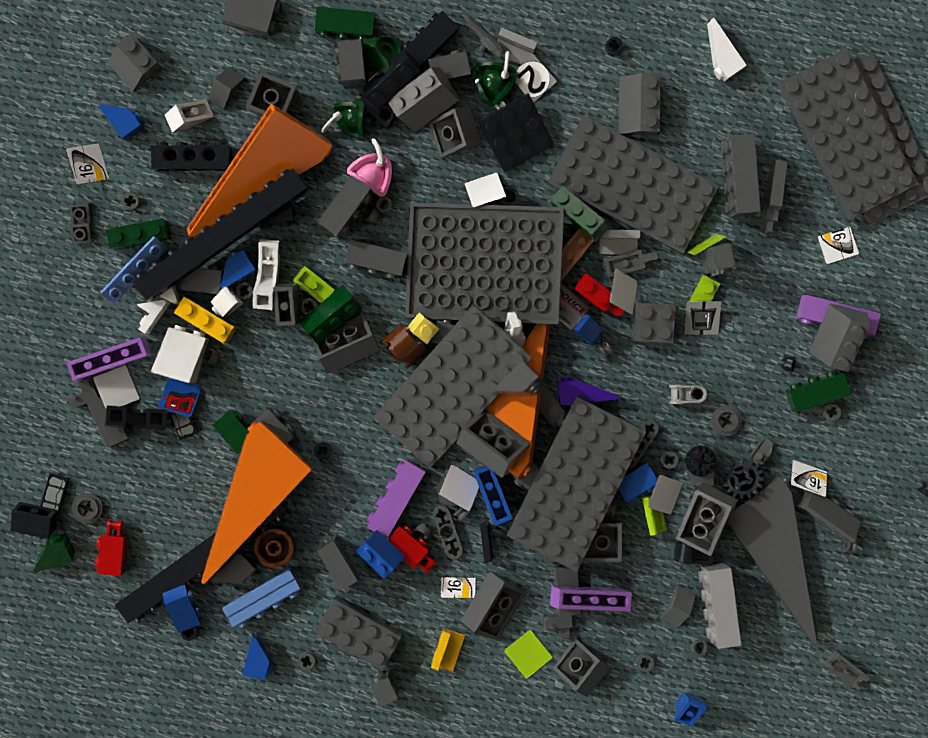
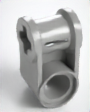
(684, 394)

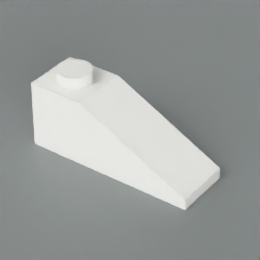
(724, 56)

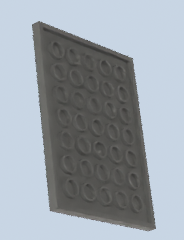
(485, 257)

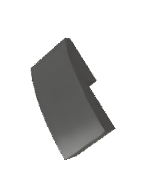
(80, 223)

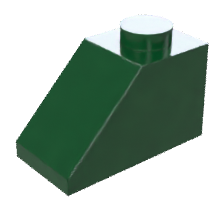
(55, 552)

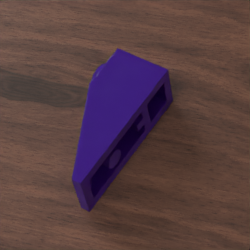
(569, 390)

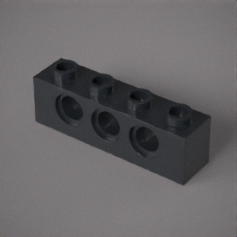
(161, 152)

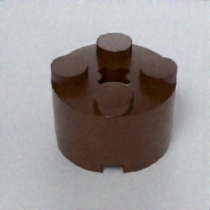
(403, 346)
(266, 552)

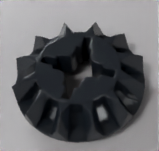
(693, 466)

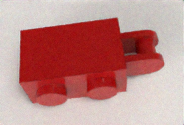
(596, 295)
(412, 548)
(112, 550)

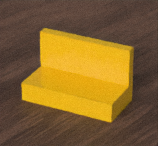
(447, 650)

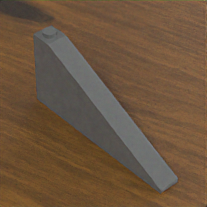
(772, 541)

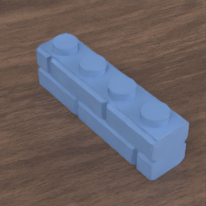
(262, 597)

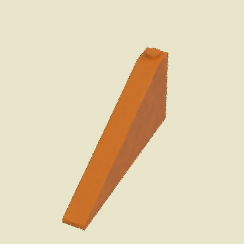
(272, 147)
(522, 412)
(262, 480)

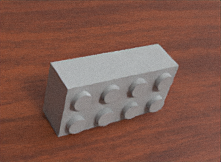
(720, 605)

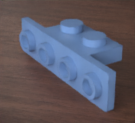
(141, 261)

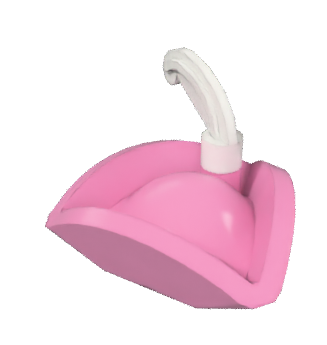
(373, 170)

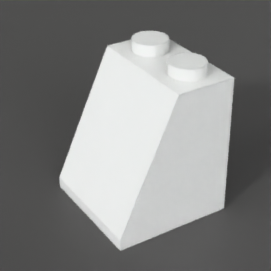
(181, 354)

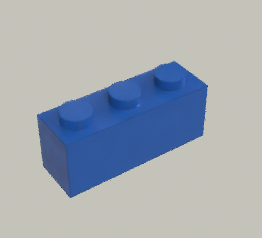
(492, 495)

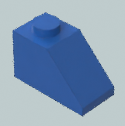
(123, 120)
(237, 268)
(588, 330)
(258, 660)
(689, 709)

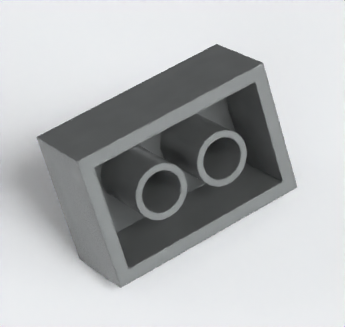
(346, 207)
(706, 519)

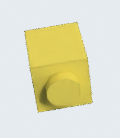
(423, 328)

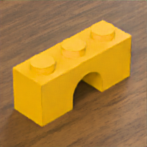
(205, 320)

